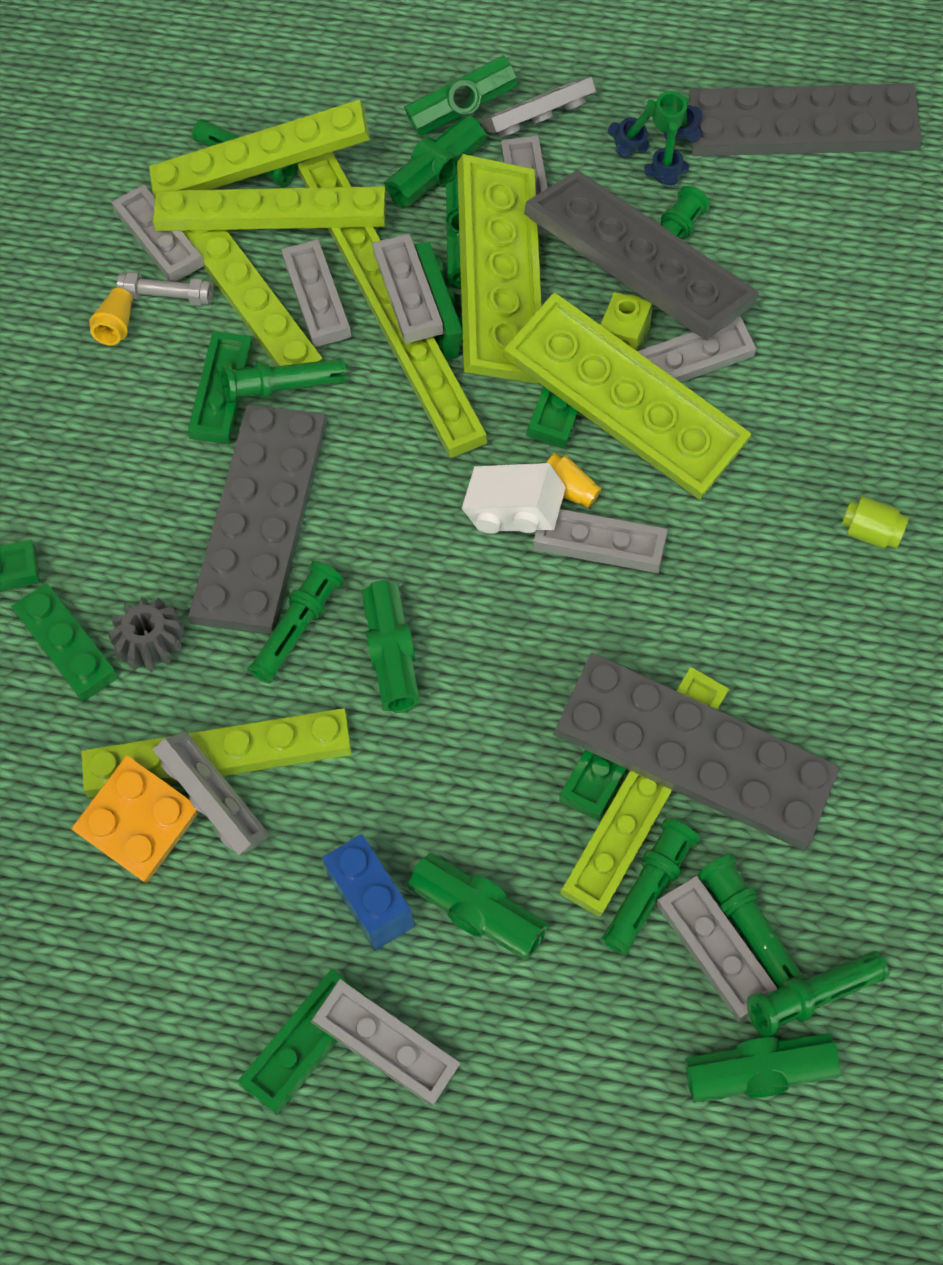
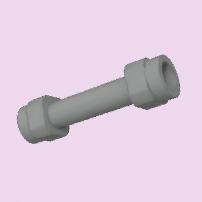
(197, 291)

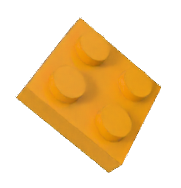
(136, 819)

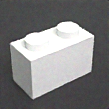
(514, 498)

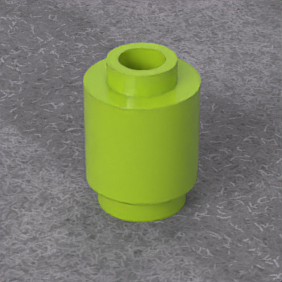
(875, 522)

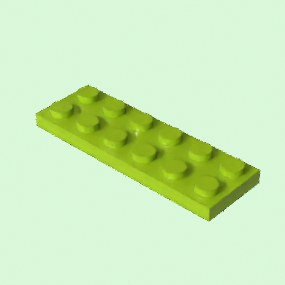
(496, 262)
(627, 395)

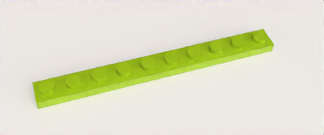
(420, 360)

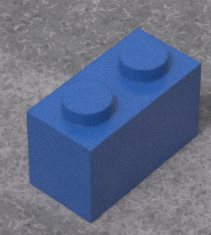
(368, 892)

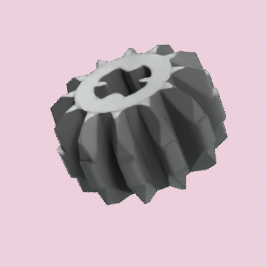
(146, 634)

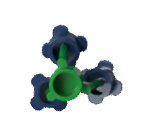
(675, 120)

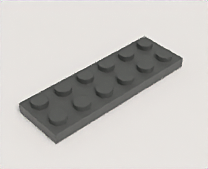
(807, 119)
(641, 254)
(258, 520)
(697, 751)

